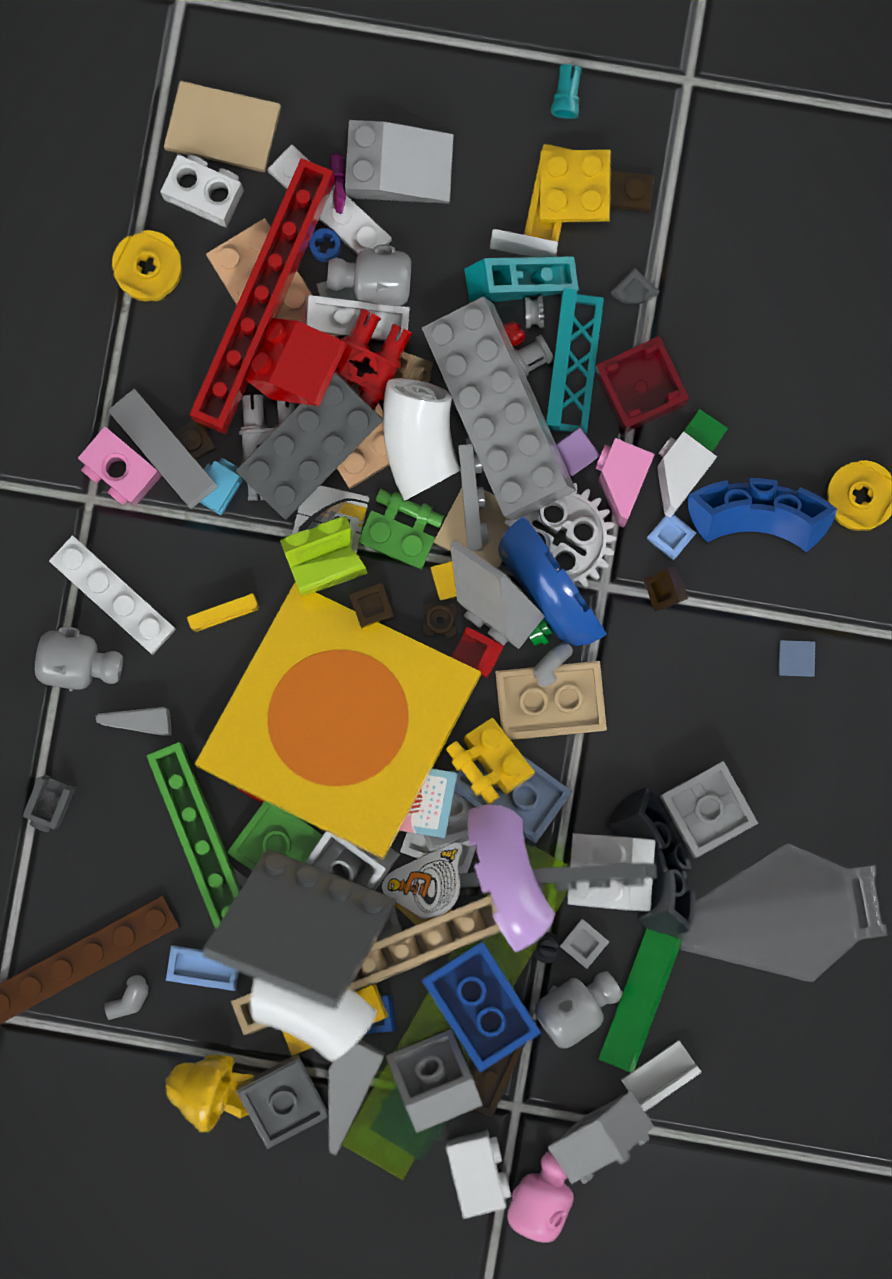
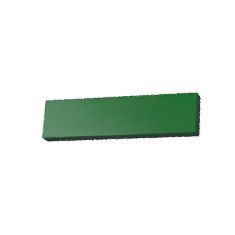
(640, 1000)

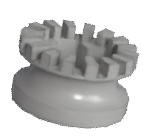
(534, 312)

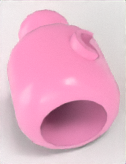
(541, 1202)

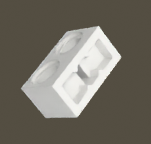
(197, 198)

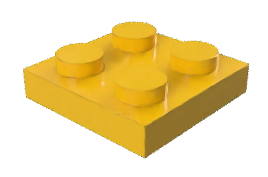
(575, 186)

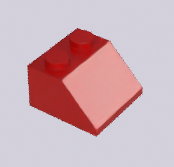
(295, 362)

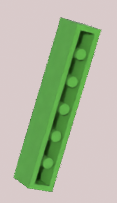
(196, 829)

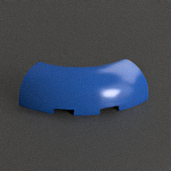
(761, 508)
(548, 589)

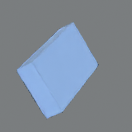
(190, 967)

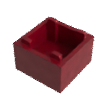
(641, 385)

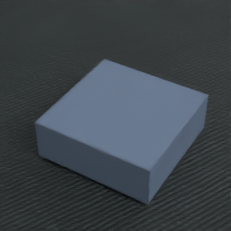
(796, 658)

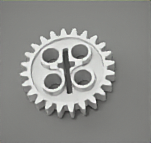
(577, 511)

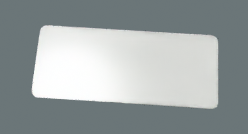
(522, 244)

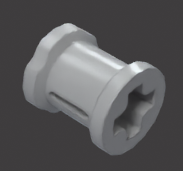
(534, 355)

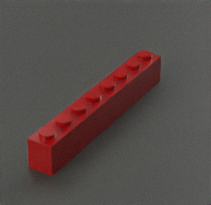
(263, 295)

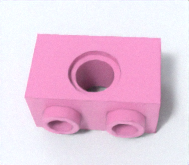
(106, 450)

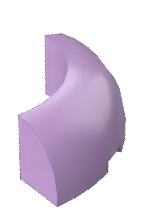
(508, 874)

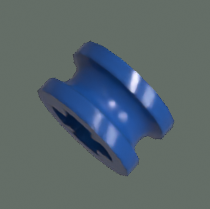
(318, 236)

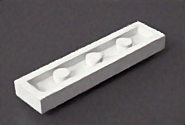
(352, 226)
(112, 595)

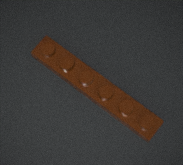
(86, 957)

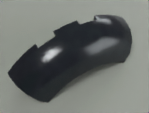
(671, 900)

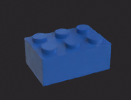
(481, 1006)

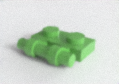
(396, 539)

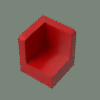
(477, 651)

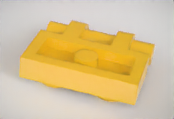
(497, 756)

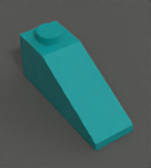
(519, 277)

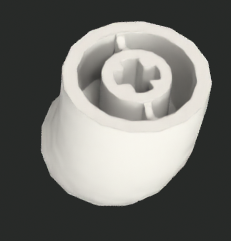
(418, 435)
(321, 1027)

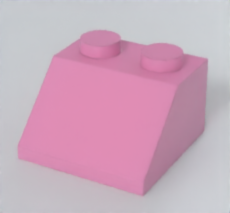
(622, 475)

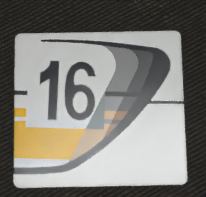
(330, 504)

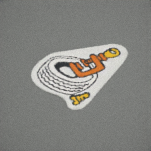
(427, 884)

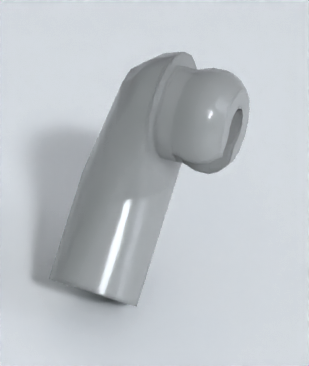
(550, 662)

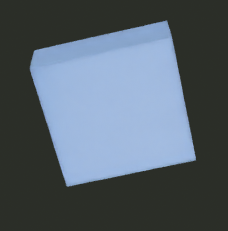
(671, 536)

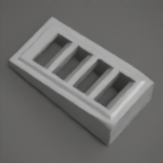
(149, 720)

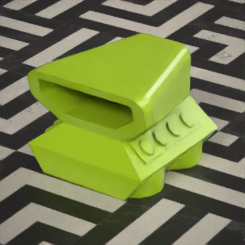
(323, 556)

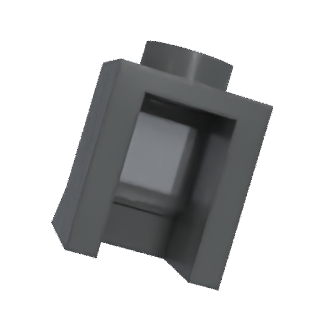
(48, 803)

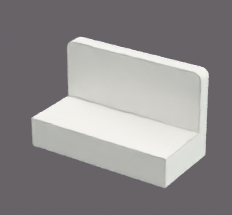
(661, 1075)

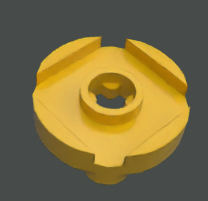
(129, 274)
(856, 476)

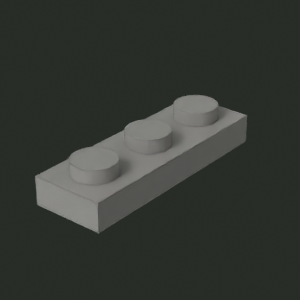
(472, 498)

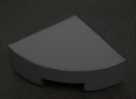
(635, 289)

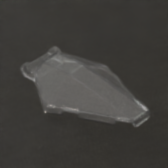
(785, 915)

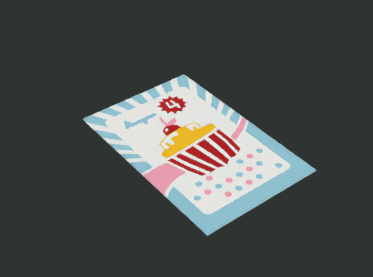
(432, 805)

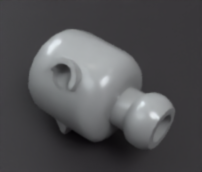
(377, 276)
(72, 660)
(574, 1010)

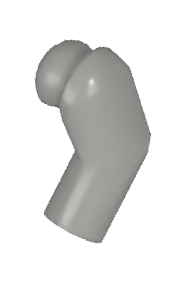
(131, 1000)

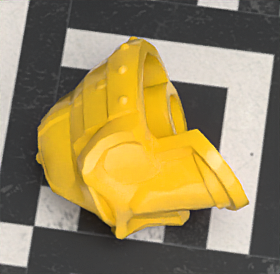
(206, 1090)

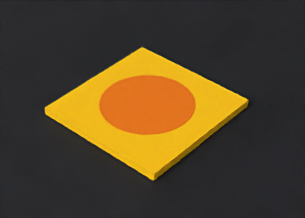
(338, 721)

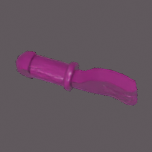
(339, 195)

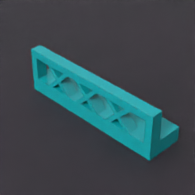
(561, 357)

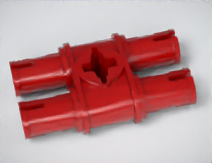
(383, 362)

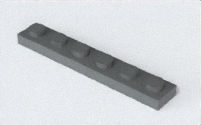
(567, 877)

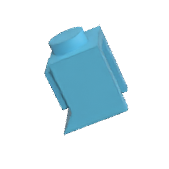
(225, 477)

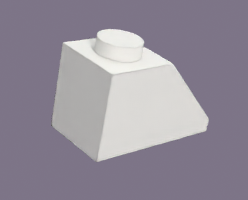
(681, 469)

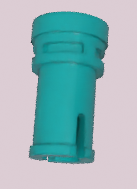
(566, 100)

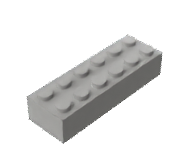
(498, 409)

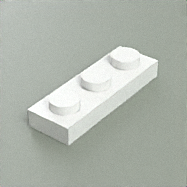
(339, 316)

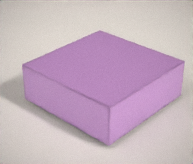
(577, 451)

